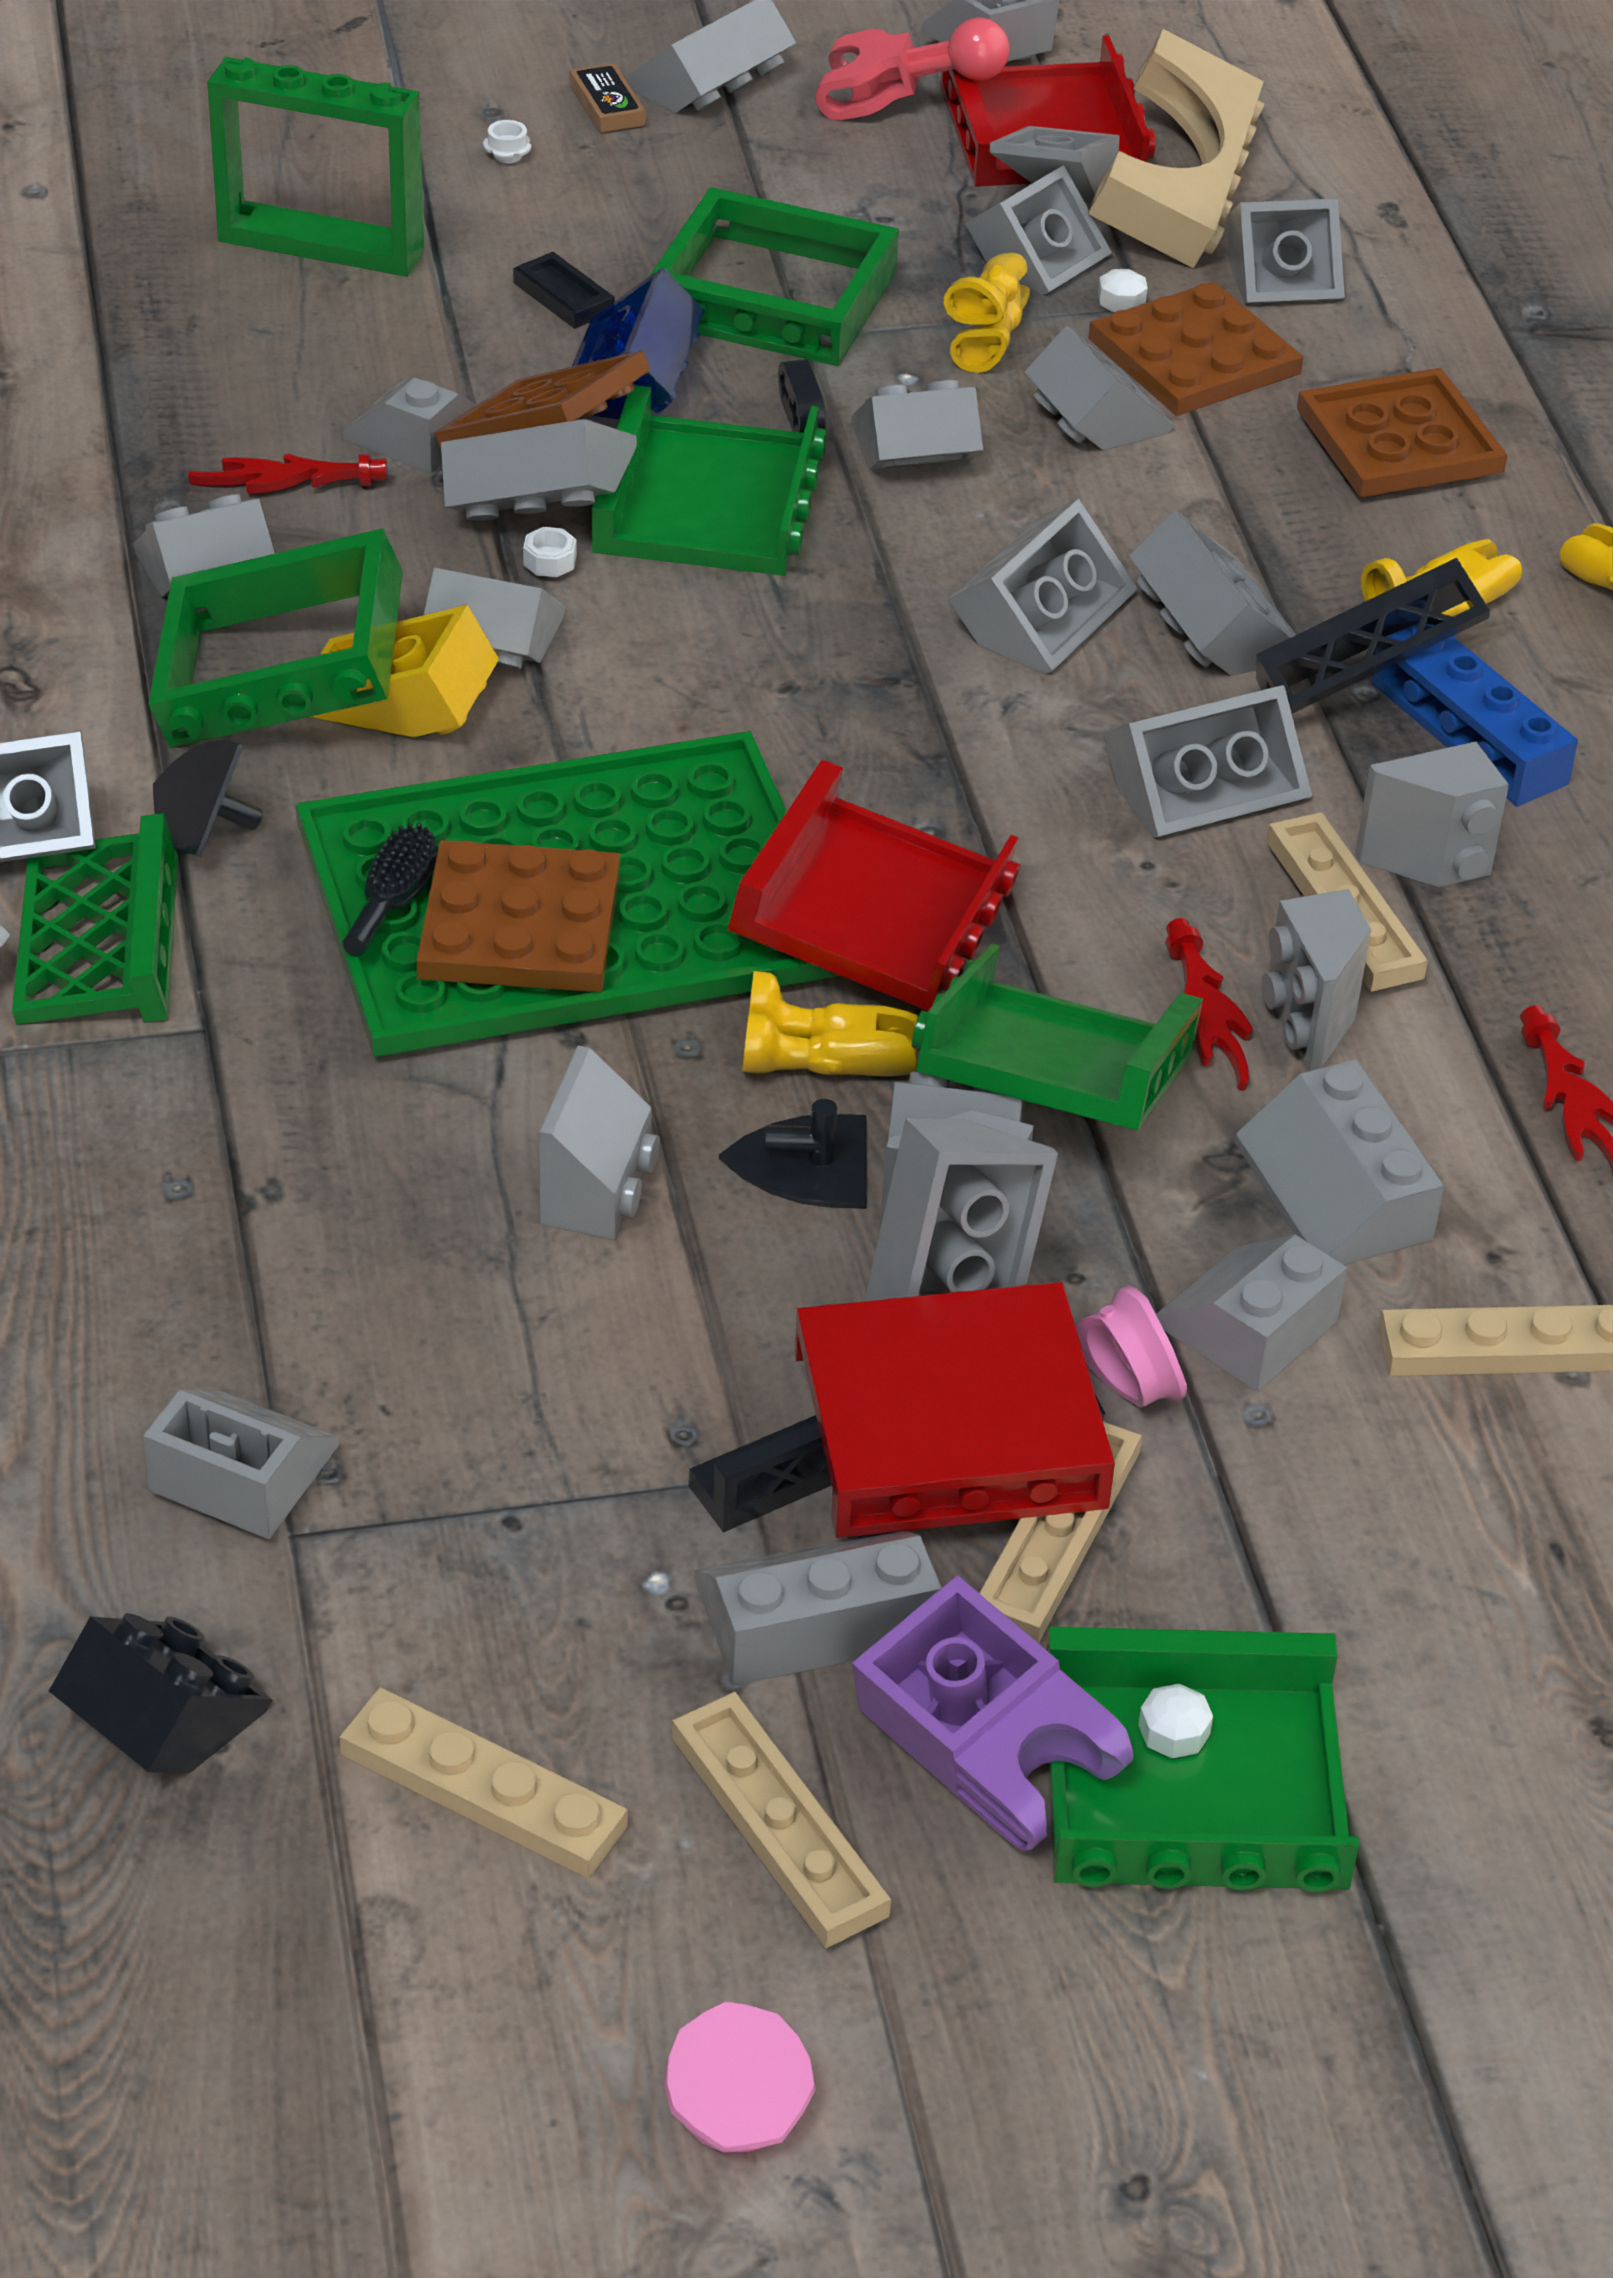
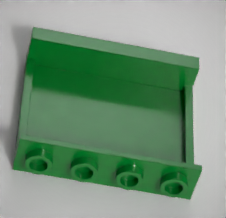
(710, 492)
(1053, 1047)
(1244, 1811)

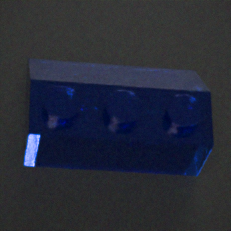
(651, 318)

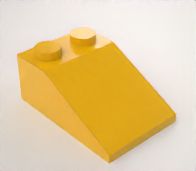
(434, 675)

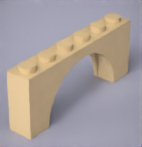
(1184, 207)

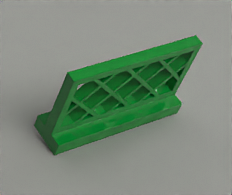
(142, 919)

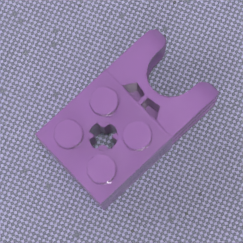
(984, 1708)

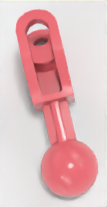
(891, 66)

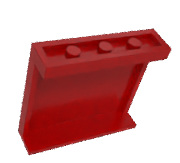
(1056, 96)
(870, 895)
(954, 1409)

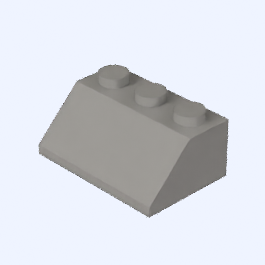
(715, 58)
(534, 468)
(1045, 590)
(1208, 596)
(1209, 762)
(1342, 1166)
(960, 1210)
(814, 1602)

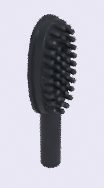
(393, 881)

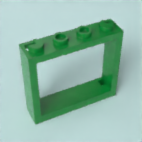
(302, 232)
(770, 320)
(263, 588)

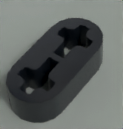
(799, 392)

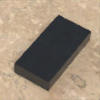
(562, 289)

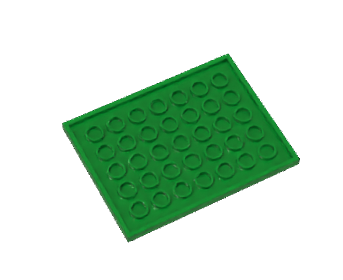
(685, 836)

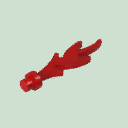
(271, 475)
(1217, 1010)
(1580, 1097)

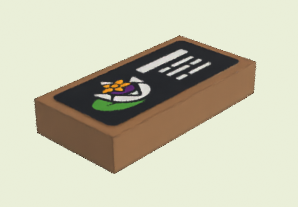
(607, 98)

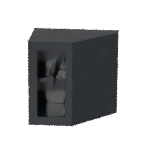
(157, 1691)

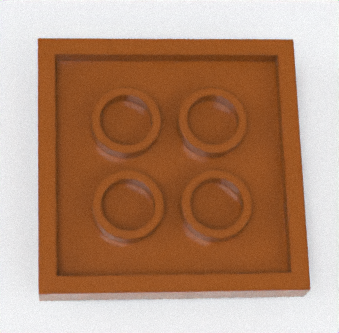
(1195, 348)
(550, 398)
(1401, 432)
(519, 916)

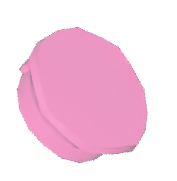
(1131, 1350)
(738, 2078)

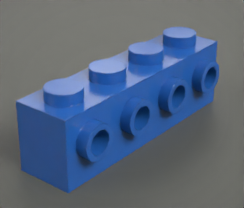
(1469, 702)

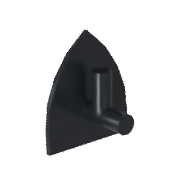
(194, 794)
(806, 1158)

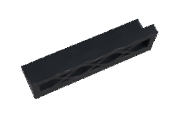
(1365, 628)
(762, 1475)

